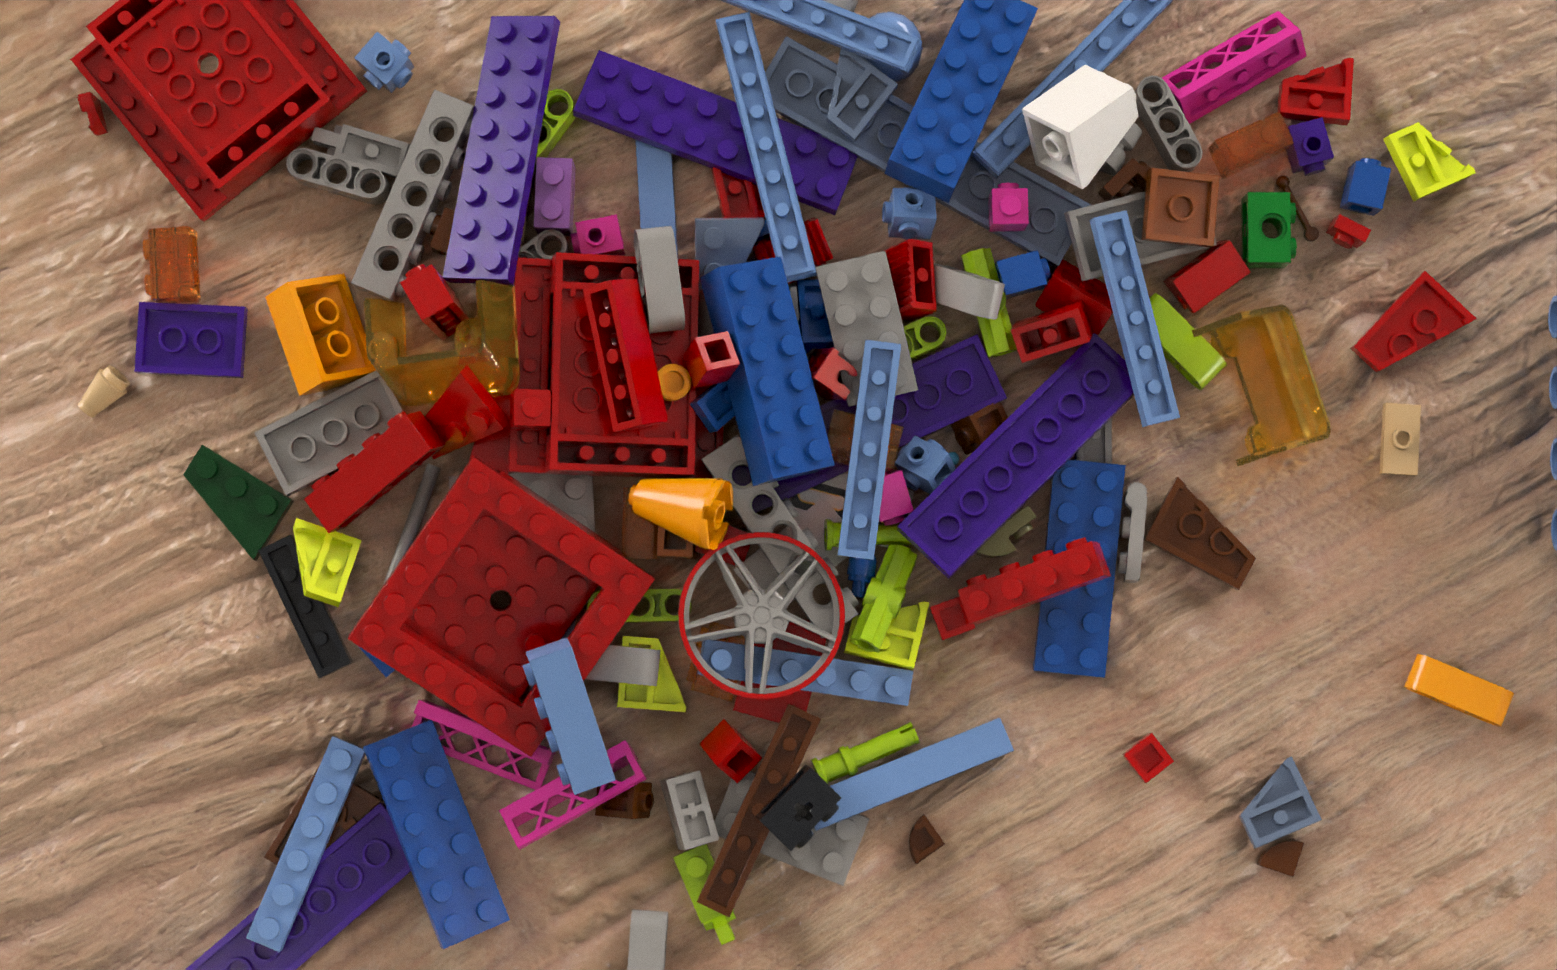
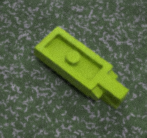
(694, 869)

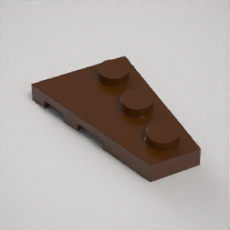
(1196, 537)
(356, 806)

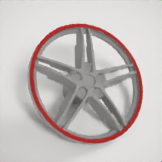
(761, 615)

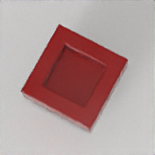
(1347, 232)
(950, 618)
(1148, 757)

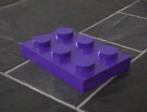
(191, 340)

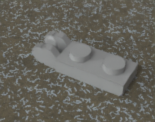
(1133, 530)

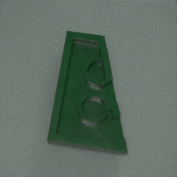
(238, 499)

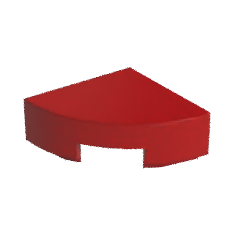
(91, 104)

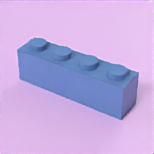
(570, 716)

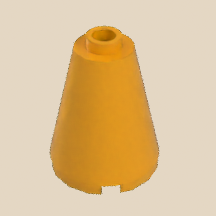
(685, 507)

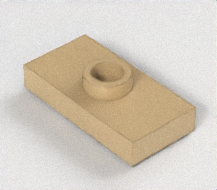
(1400, 439)

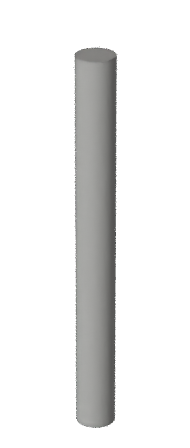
(415, 515)

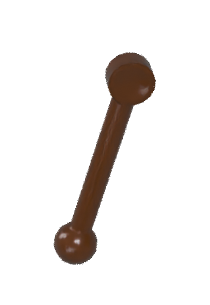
(1310, 233)

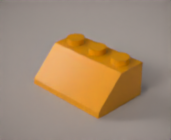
(320, 333)

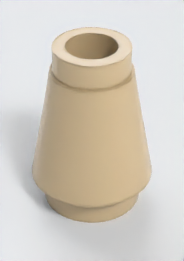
(103, 391)

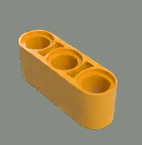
(1459, 690)

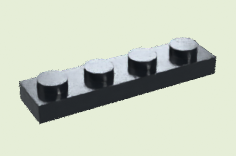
(308, 615)

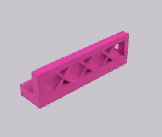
(1239, 69)
(464, 724)
(551, 794)

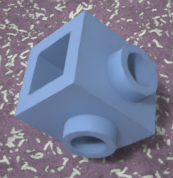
(385, 63)
(910, 214)
(924, 464)

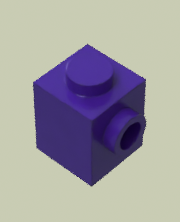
(1310, 147)

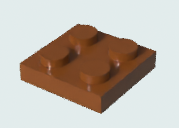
(1180, 207)

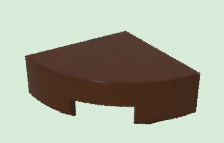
(923, 840)
(1282, 857)

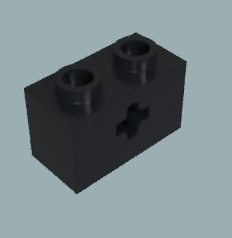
(780, 811)

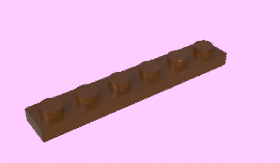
(747, 832)

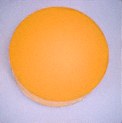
(674, 382)

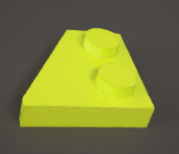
(1424, 161)
(324, 561)
(901, 640)
(664, 696)

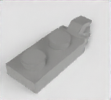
(363, 147)

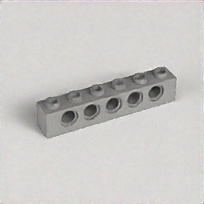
(440, 113)
(720, 465)

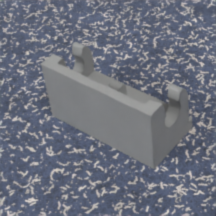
(689, 810)

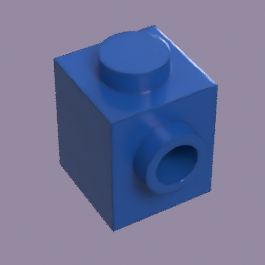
(1365, 187)
(1023, 273)

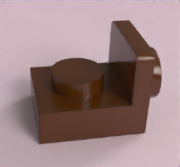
(1121, 183)
(978, 426)
(630, 804)

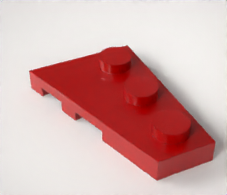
(1412, 322)
(465, 413)

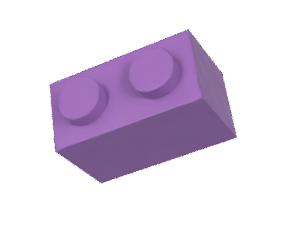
(554, 195)

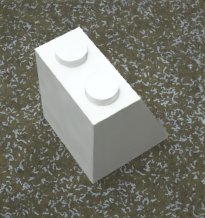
(1079, 124)

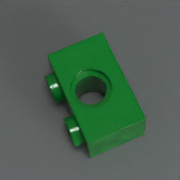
(1271, 208)

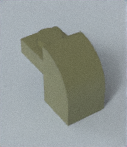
(999, 544)

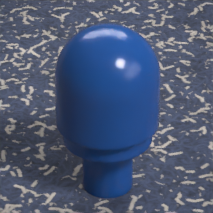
(861, 573)

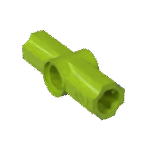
(995, 333)
(883, 598)

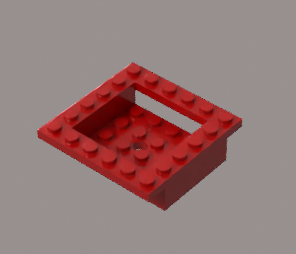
(220, 127)
(581, 425)
(437, 611)

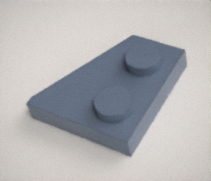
(857, 94)
(724, 241)
(1279, 807)

